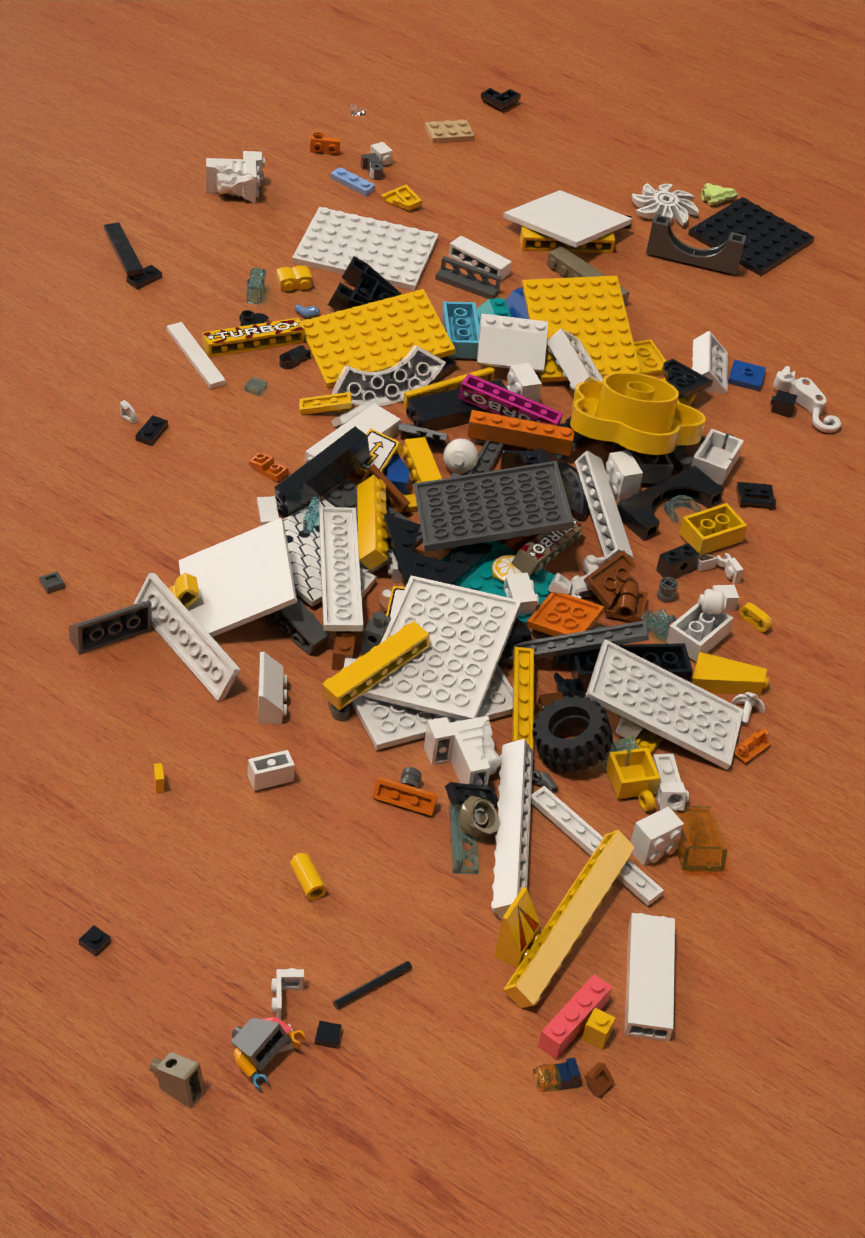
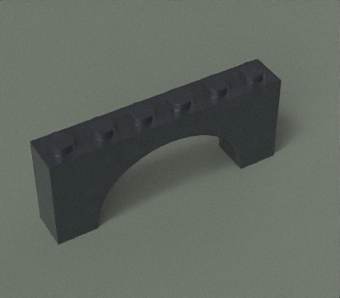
(692, 482)

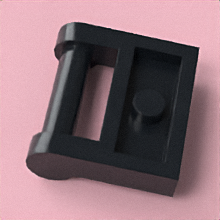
(755, 494)

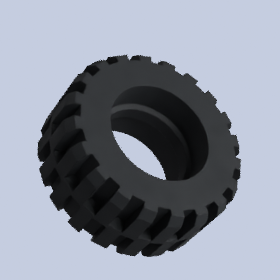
(574, 752)

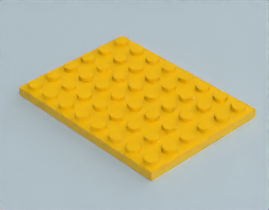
(588, 310)
(375, 335)

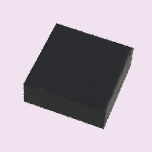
(328, 1034)

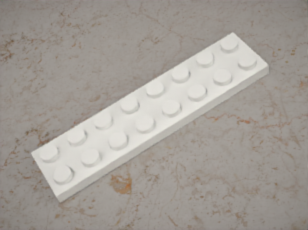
(188, 638)

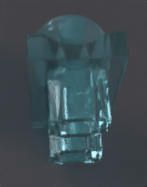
(658, 622)

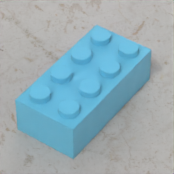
(462, 327)

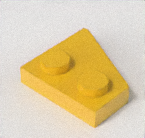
(403, 198)

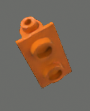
(752, 746)

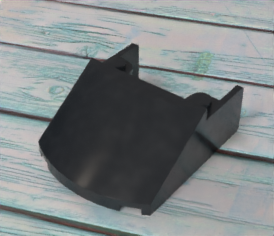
(569, 474)

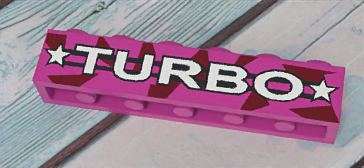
(505, 402)

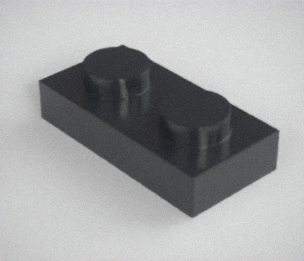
(150, 275)
(151, 430)

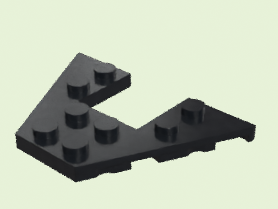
(403, 539)

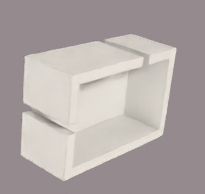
(713, 459)

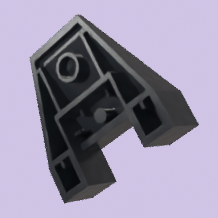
(368, 287)

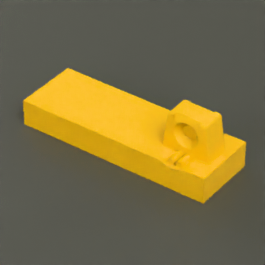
(326, 403)

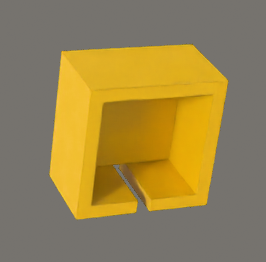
(636, 776)

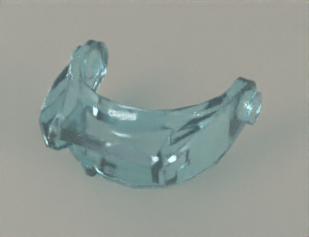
(680, 501)

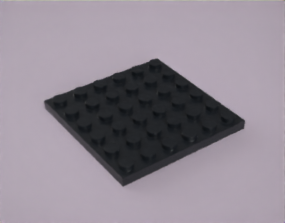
(767, 239)

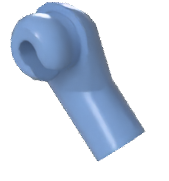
(307, 312)

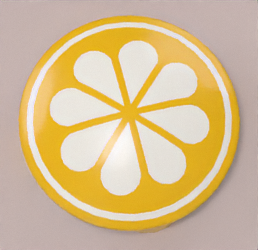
(503, 566)

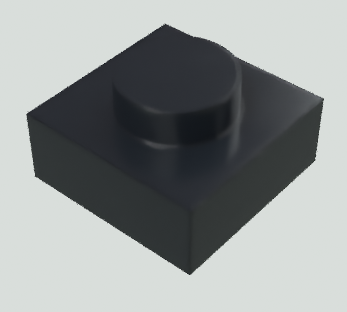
(94, 940)

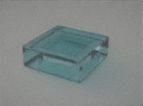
(256, 386)

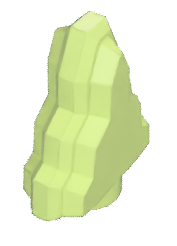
(716, 194)

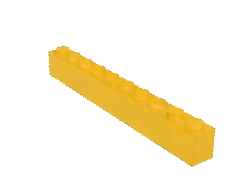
(568, 920)

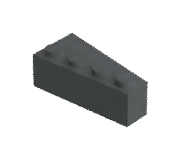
(301, 626)

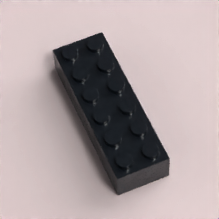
(667, 656)

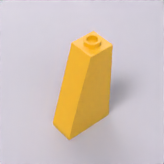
(728, 676)

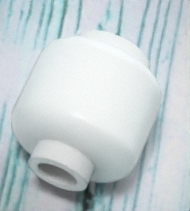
(712, 601)

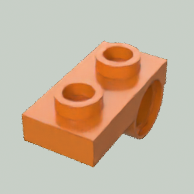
(322, 144)

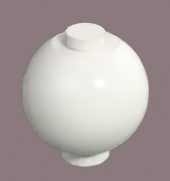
(460, 456)

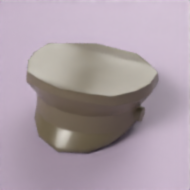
(478, 816)

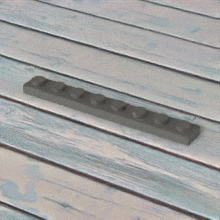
(580, 641)

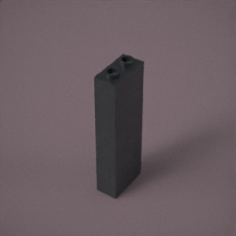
(442, 410)
(322, 472)

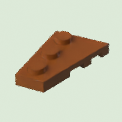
(394, 497)
(609, 578)

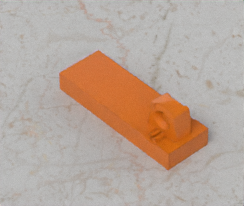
(405, 796)

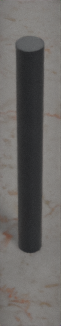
(376, 982)

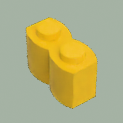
(294, 278)
(186, 589)

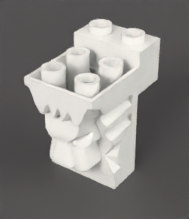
(236, 176)
(465, 745)

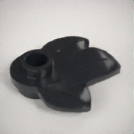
(249, 318)
(567, 687)

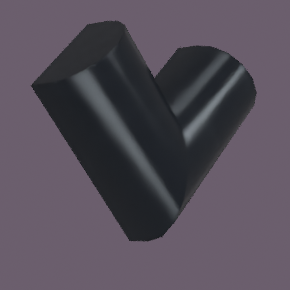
(500, 100)

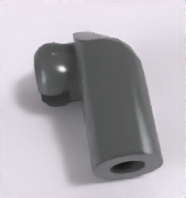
(544, 779)

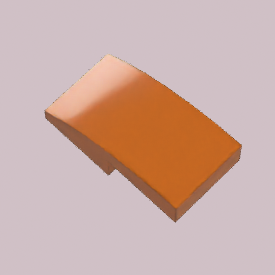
(266, 466)

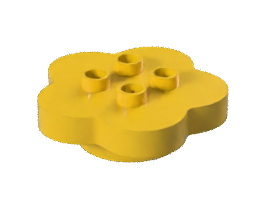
(635, 413)

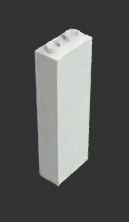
(372, 417)
(650, 977)

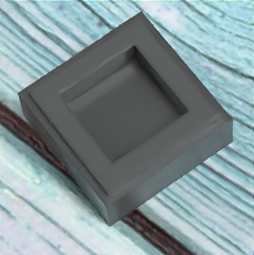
(52, 582)

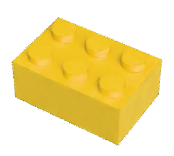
(713, 529)

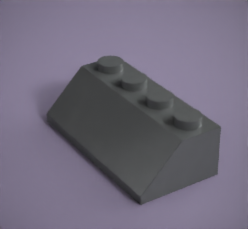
(111, 627)

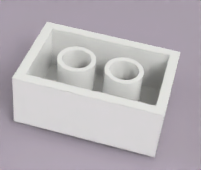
(699, 630)

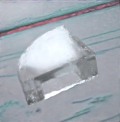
(356, 111)

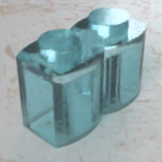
(256, 286)

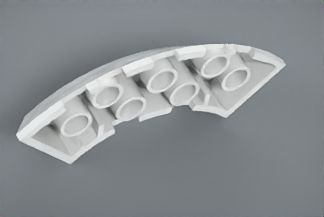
(412, 372)

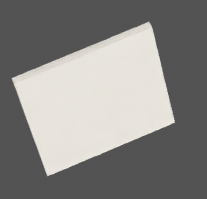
(567, 218)
(242, 578)

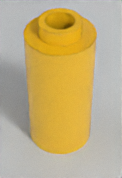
(308, 876)

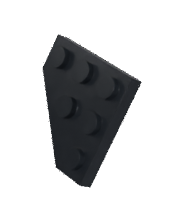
(684, 378)

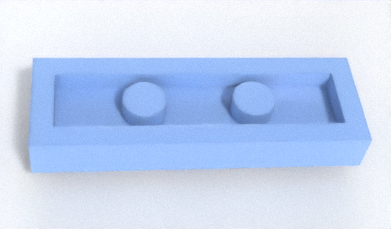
(352, 181)

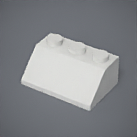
(271, 691)

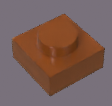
(599, 1079)

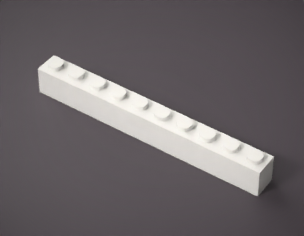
(514, 826)

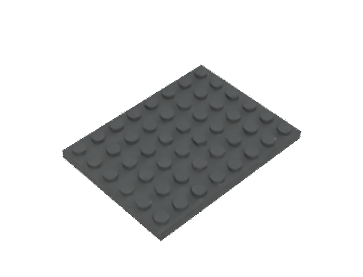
(492, 506)

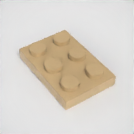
(449, 131)

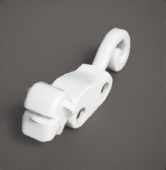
(807, 397)

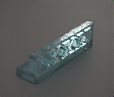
(457, 838)

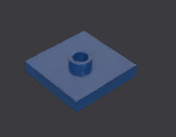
(746, 375)

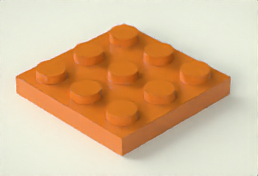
(564, 615)

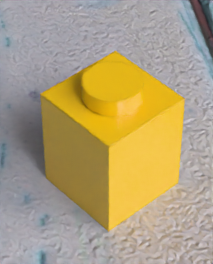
(598, 1028)

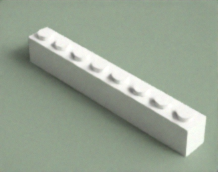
(602, 506)

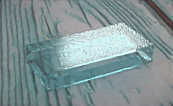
(311, 515)

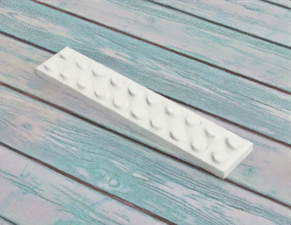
(340, 569)

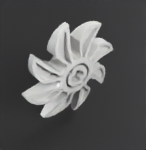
(664, 203)

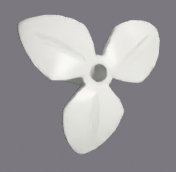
(750, 699)

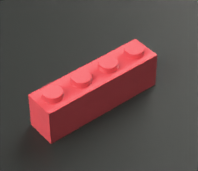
(574, 1016)

